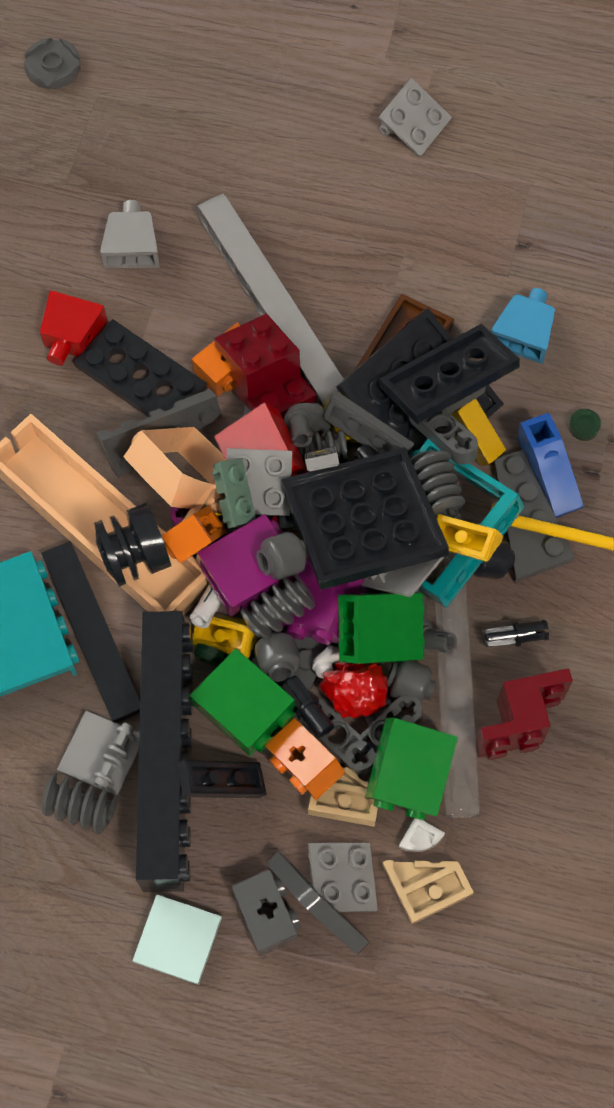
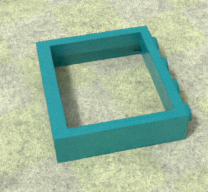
(499, 518)

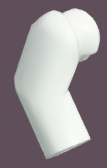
(325, 660)

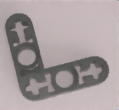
(448, 440)
(358, 743)
(316, 904)

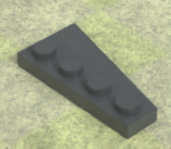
(190, 412)
(533, 551)

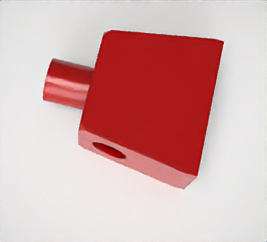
(70, 325)

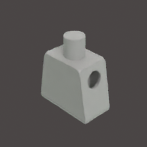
(129, 239)

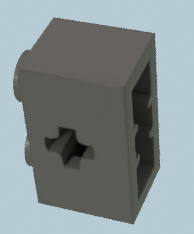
(266, 933)

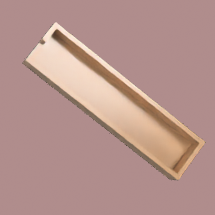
(77, 496)

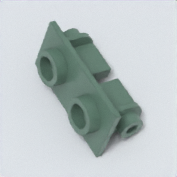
(232, 480)

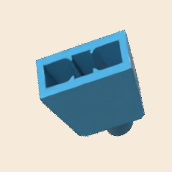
(526, 325)

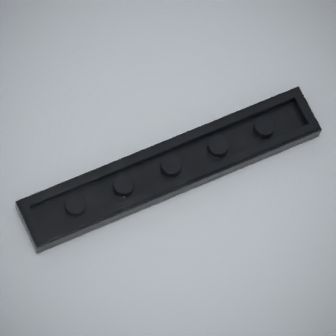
(92, 632)

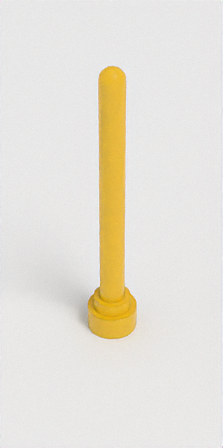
(563, 532)

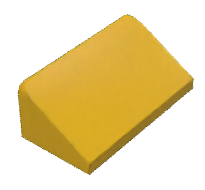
(476, 421)
(469, 538)
(226, 635)

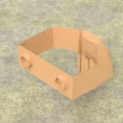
(165, 478)

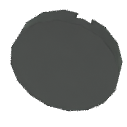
(52, 63)

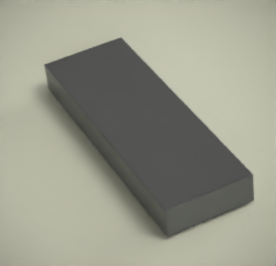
(364, 426)

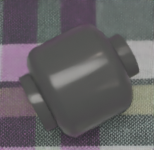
(282, 556)
(277, 656)
(410, 680)

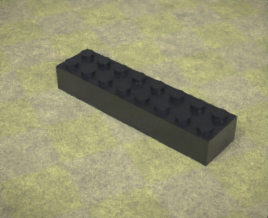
(162, 745)

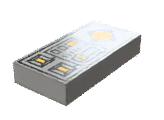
(321, 459)

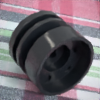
(132, 544)

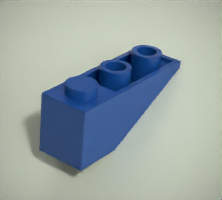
(550, 463)

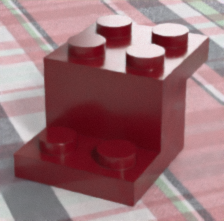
(264, 365)
(523, 714)

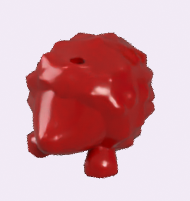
(355, 689)

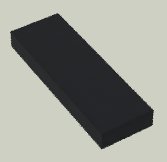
(221, 779)

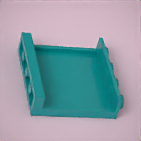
(29, 630)

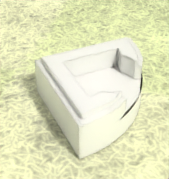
(421, 837)

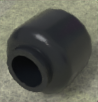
(498, 564)

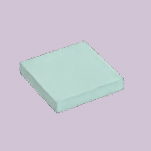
(177, 939)

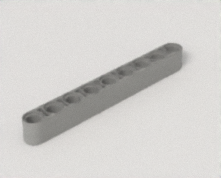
(268, 293)

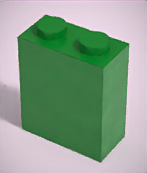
(380, 627)
(243, 703)
(411, 768)

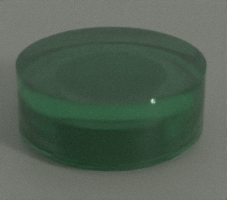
(584, 424)
(209, 654)

